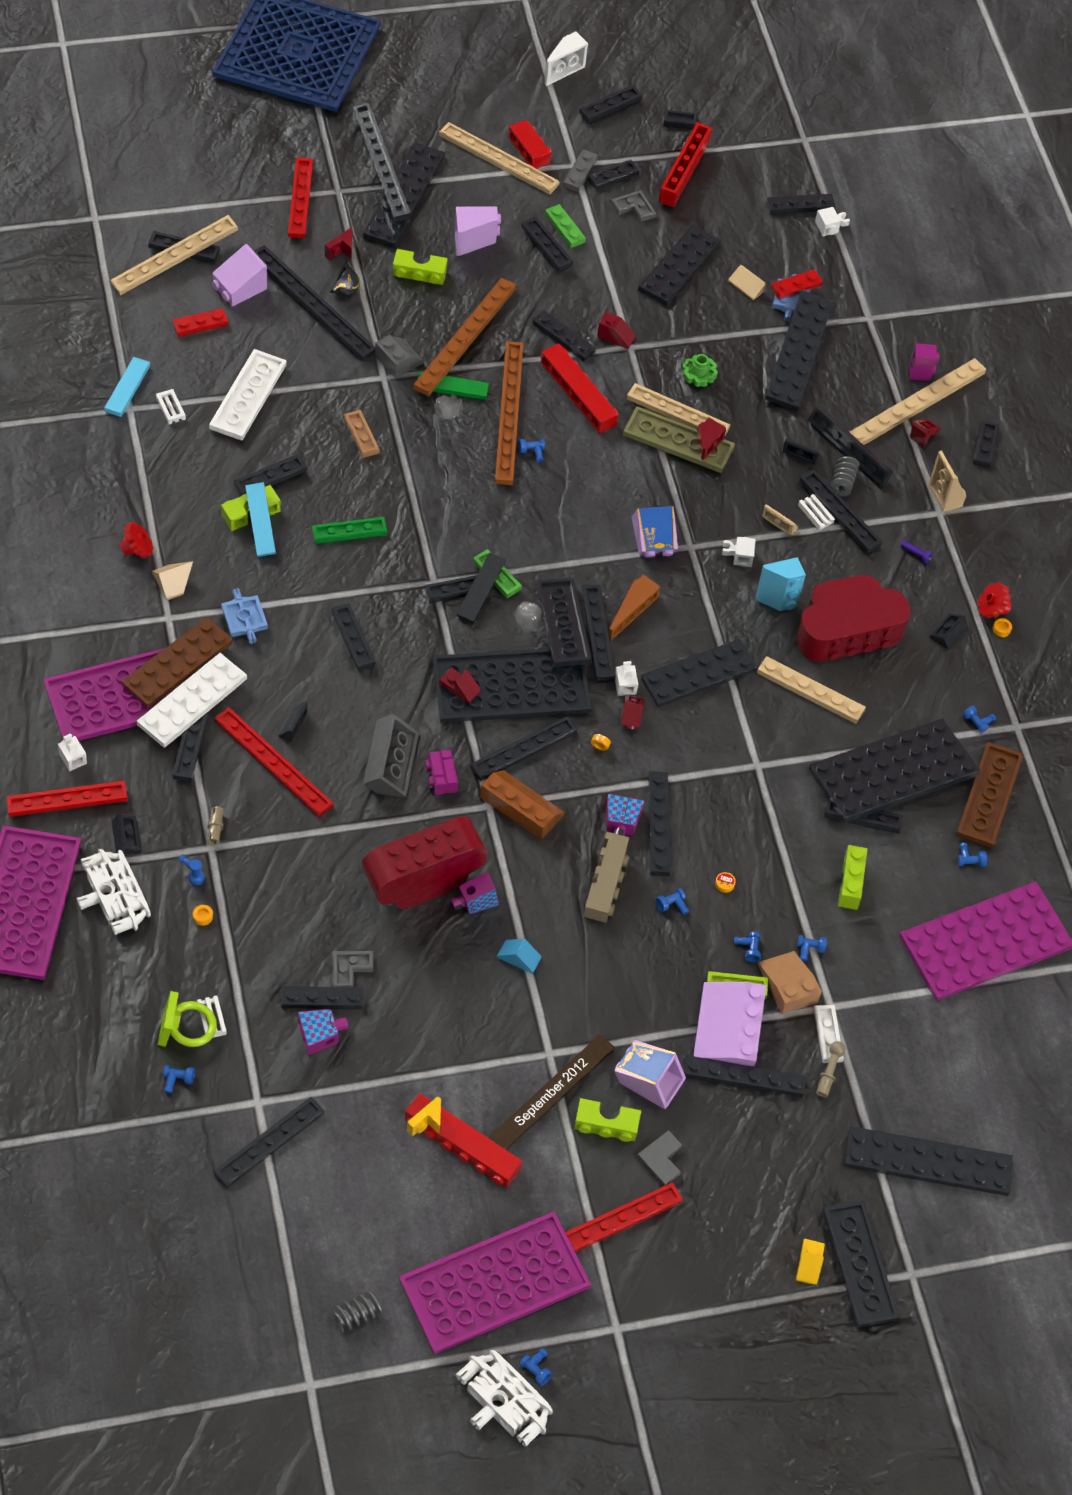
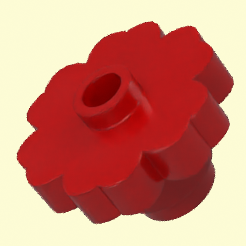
(136, 541)
(994, 600)

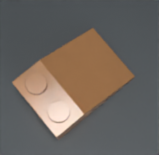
(790, 982)

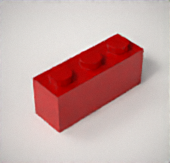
(529, 144)

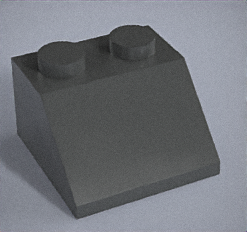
(396, 355)

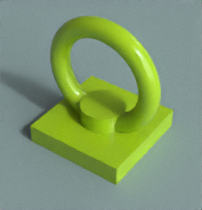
(172, 1017)

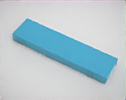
(127, 386)
(260, 519)

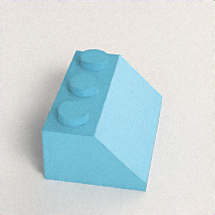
(781, 584)

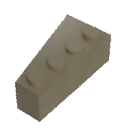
(607, 877)

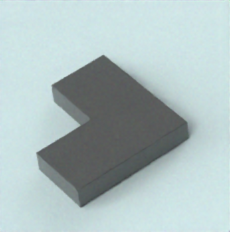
(634, 202)
(348, 962)
(656, 1158)

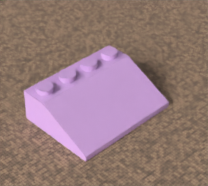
(730, 1022)

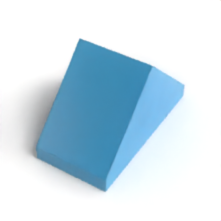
(520, 954)

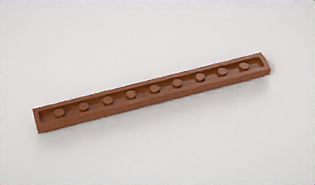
(464, 337)
(509, 413)

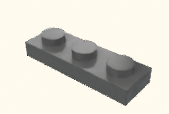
(580, 170)

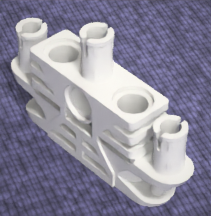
(123, 881)
(505, 1383)

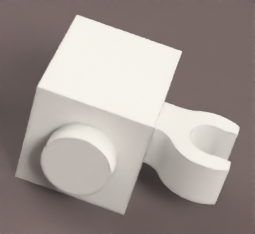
(829, 221)
(742, 551)
(626, 679)
(72, 752)

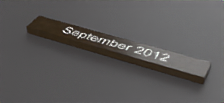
(552, 1092)

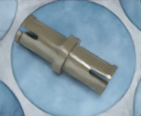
(215, 825)

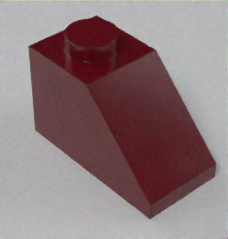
(615, 330)
(709, 436)
(632, 712)

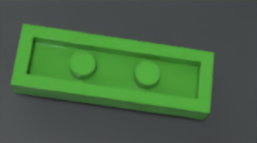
(565, 226)
(505, 582)

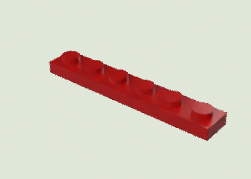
(300, 198)
(66, 798)

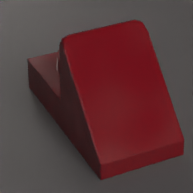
(340, 244)
(922, 430)
(460, 684)

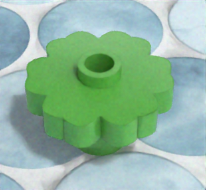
(699, 370)

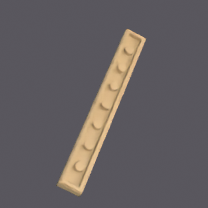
(499, 158)
(174, 255)

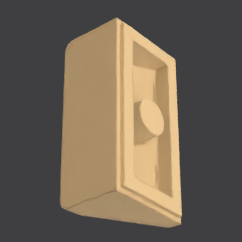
(747, 282)
(779, 520)

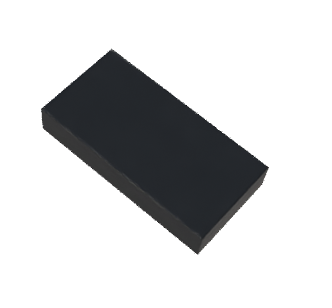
(680, 119)

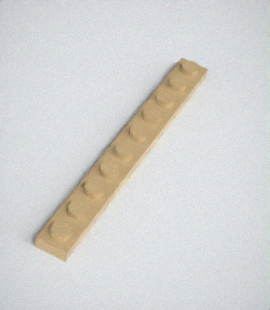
(918, 401)

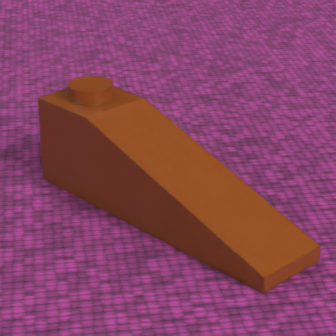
(639, 597)

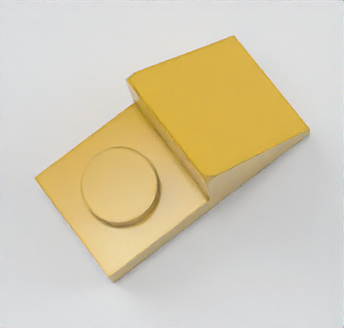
(428, 1115)
(810, 1262)

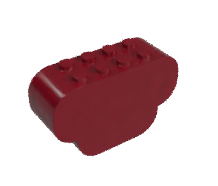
(851, 618)
(425, 863)

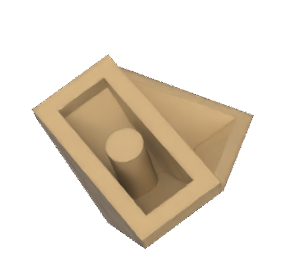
(173, 579)

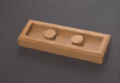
(361, 433)

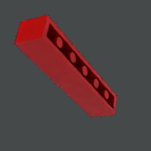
(685, 164)
(579, 388)
(469, 1145)

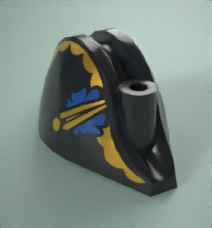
(347, 281)

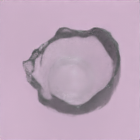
(448, 407)
(529, 616)

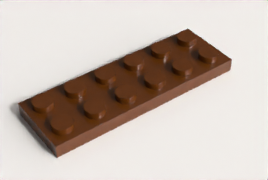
(177, 662)
(990, 795)

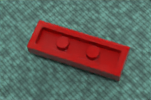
(794, 284)
(200, 322)

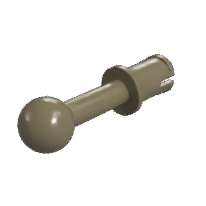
(836, 1050)

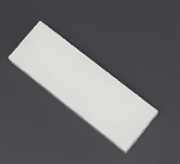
(827, 1029)

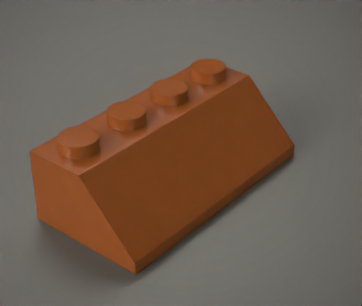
(520, 803)

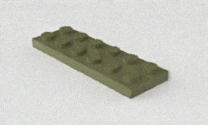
(674, 438)

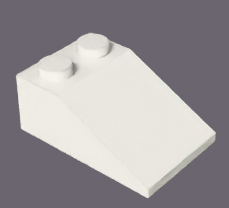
(566, 58)

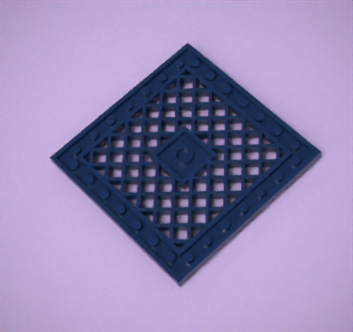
(298, 49)

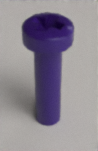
(926, 556)

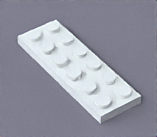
(247, 394)
(191, 700)

